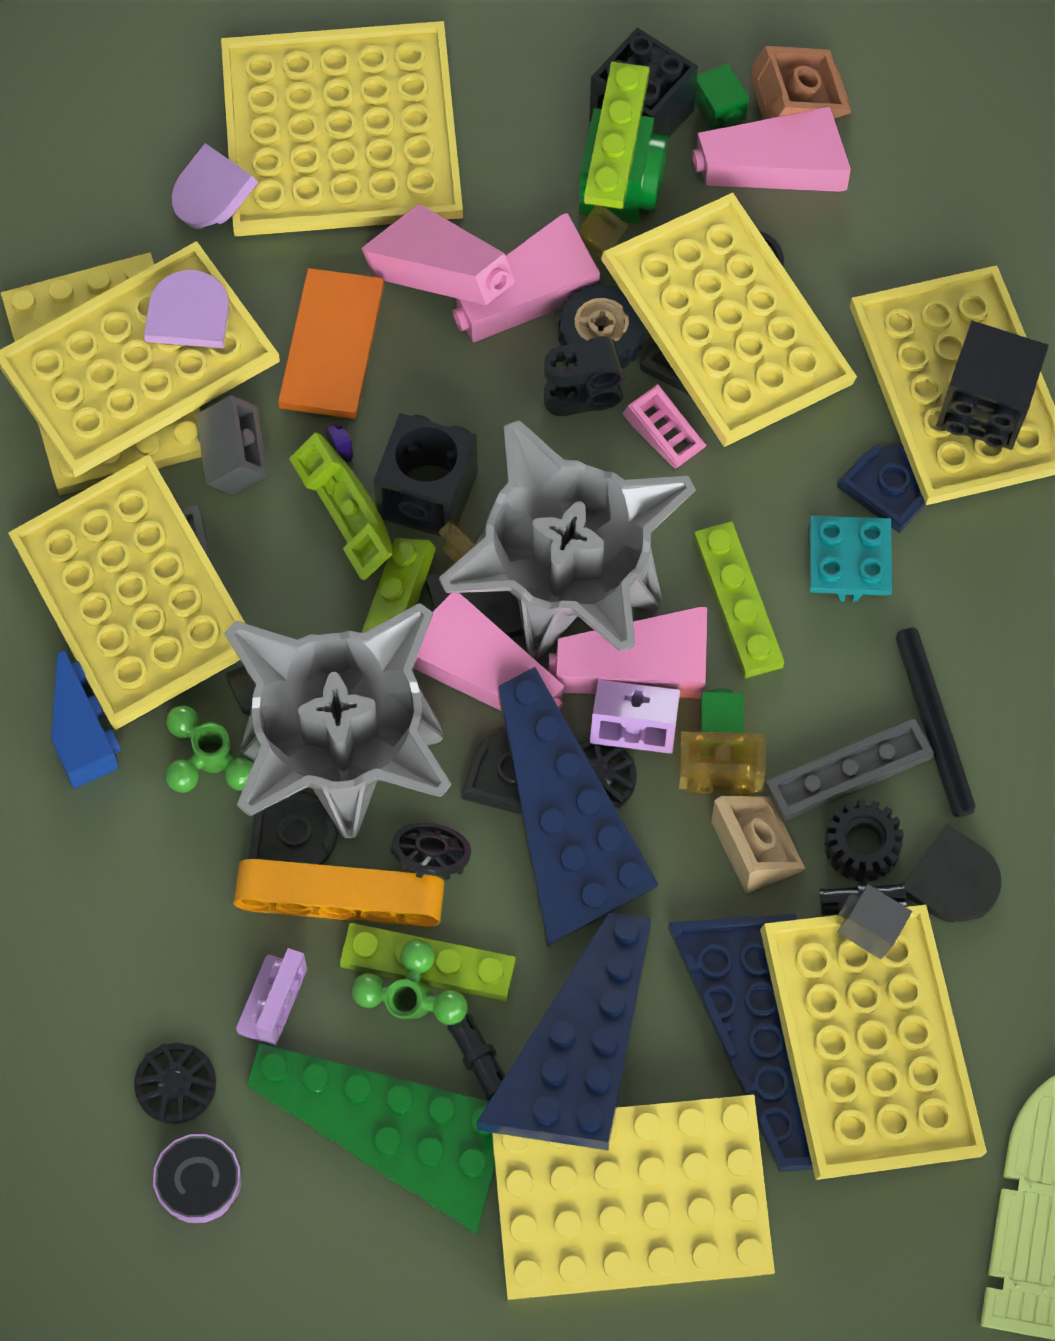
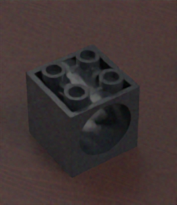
(670, 83)
(992, 385)
(431, 504)

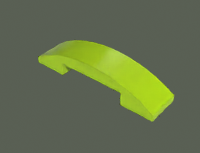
(347, 503)

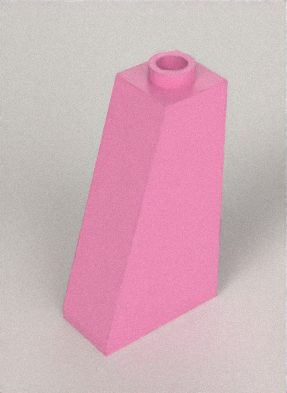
(775, 153)
(438, 258)
(545, 275)
(475, 654)
(665, 655)

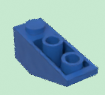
(76, 731)

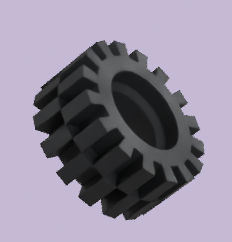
(874, 819)

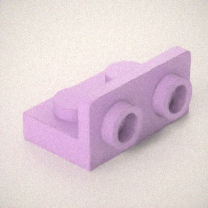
(272, 997)

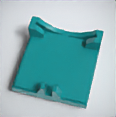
(850, 556)

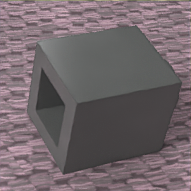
(873, 920)

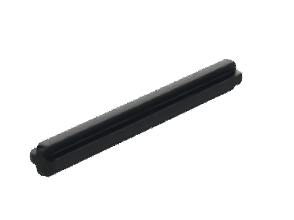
(935, 722)

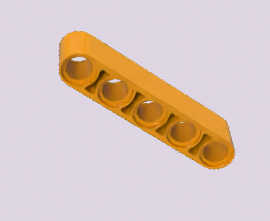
(339, 892)

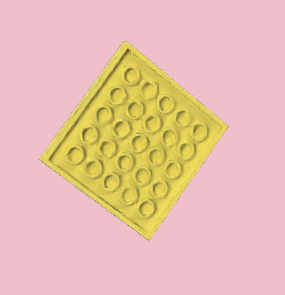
(341, 127)

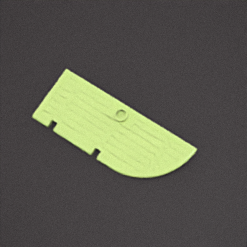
(1026, 1226)

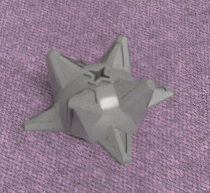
(569, 544)
(329, 680)

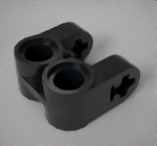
(593, 379)

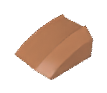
(797, 81)

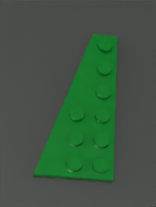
(397, 1127)

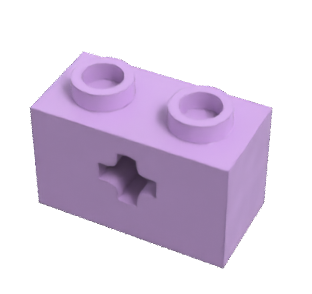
(634, 716)

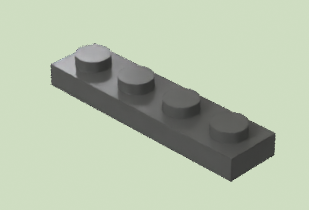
(849, 770)

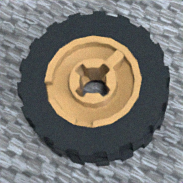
(606, 308)

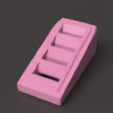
(645, 426)

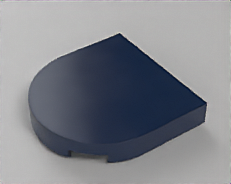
(885, 485)

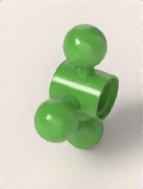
(183, 774)
(416, 957)

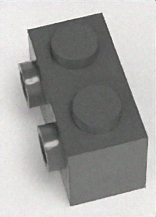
(231, 445)

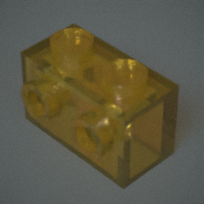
(722, 762)

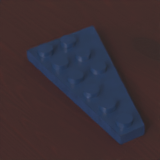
(571, 828)
(737, 992)
(575, 1059)

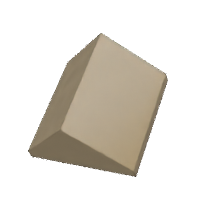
(755, 841)

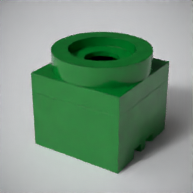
(645, 173)

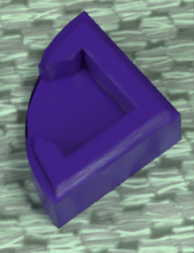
(340, 441)

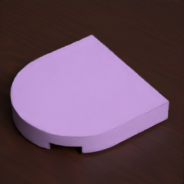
(210, 189)
(188, 310)

